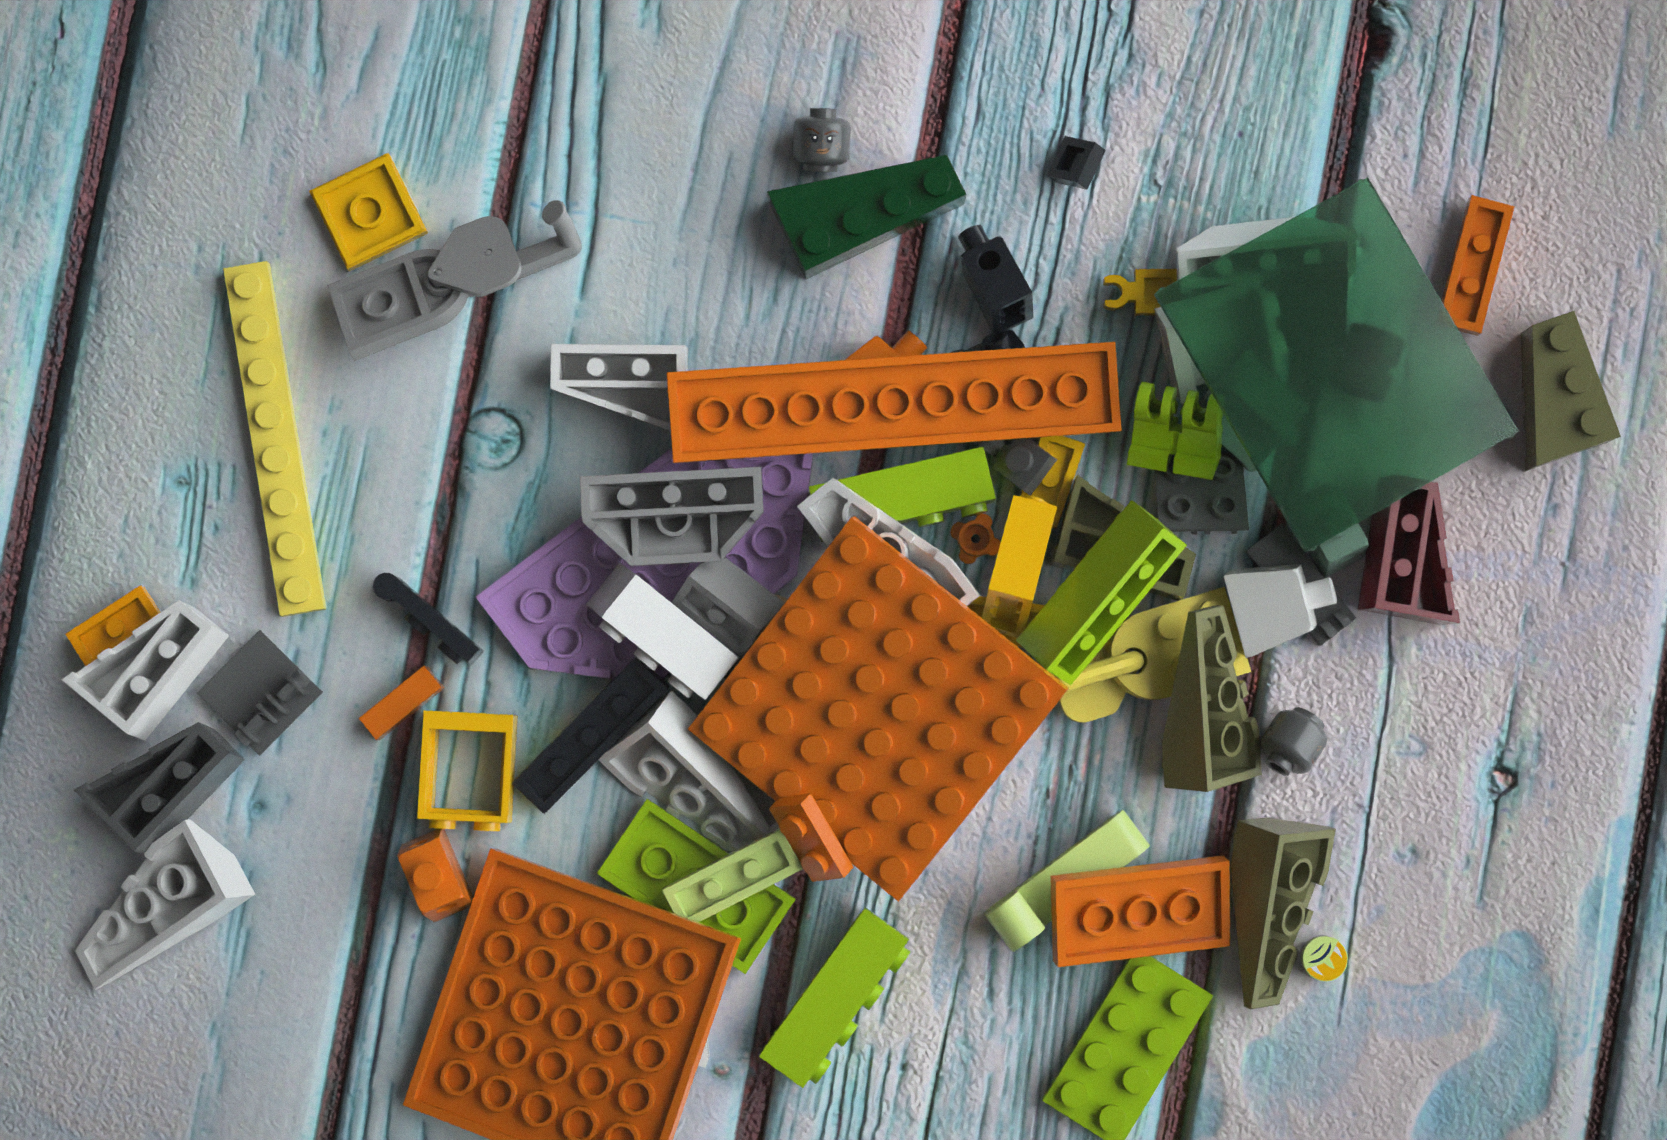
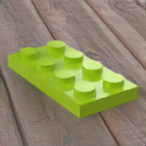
(663, 850)
(1127, 1048)

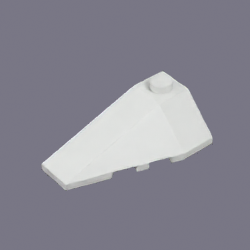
(835, 504)
(685, 774)
(171, 896)

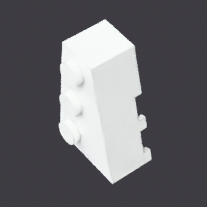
(619, 377)
(661, 633)
(150, 669)

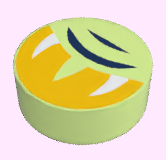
(1324, 958)

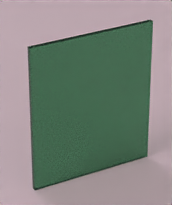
(1336, 364)

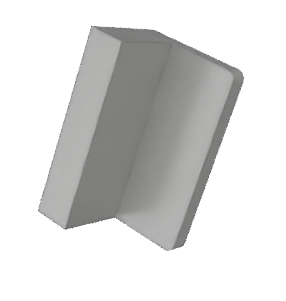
(727, 603)

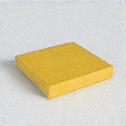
(368, 212)

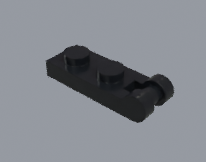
(426, 617)

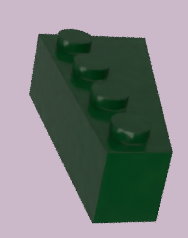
(861, 210)

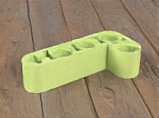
(1028, 907)

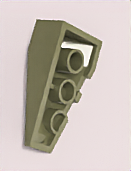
(1273, 881)

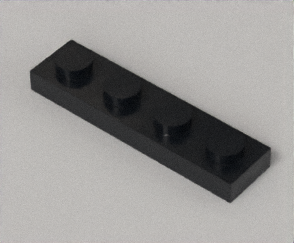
(590, 734)

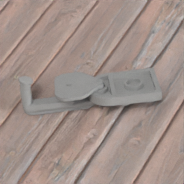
(432, 285)

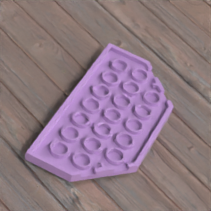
(545, 596)

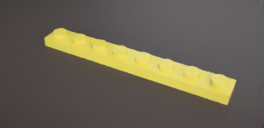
(274, 439)

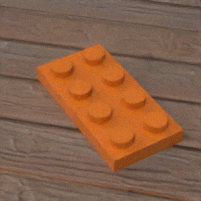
(1140, 911)

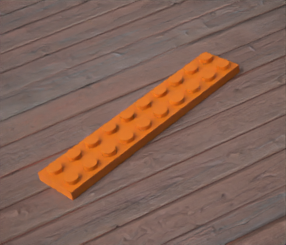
(893, 402)

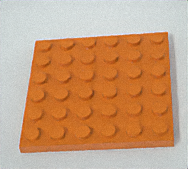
(878, 706)
(569, 1011)

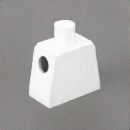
(1275, 604)

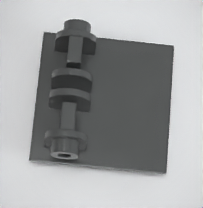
(1201, 503)
(259, 693)

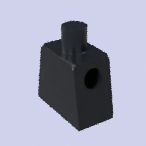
(995, 280)

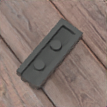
(1280, 549)

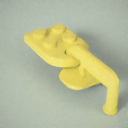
(1158, 642)

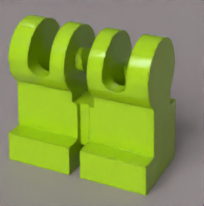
(1159, 435)

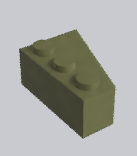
(1562, 393)

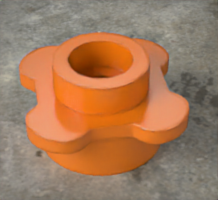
(969, 550)

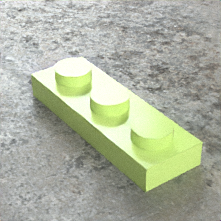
(733, 877)

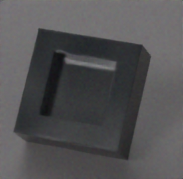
(1076, 162)

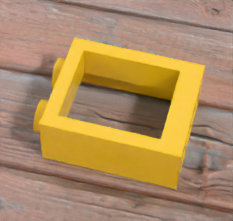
(1018, 564)
(461, 721)

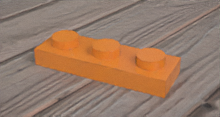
(1476, 262)

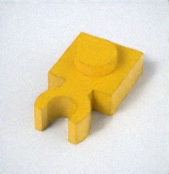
(1140, 291)

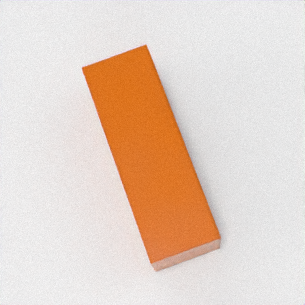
(401, 703)

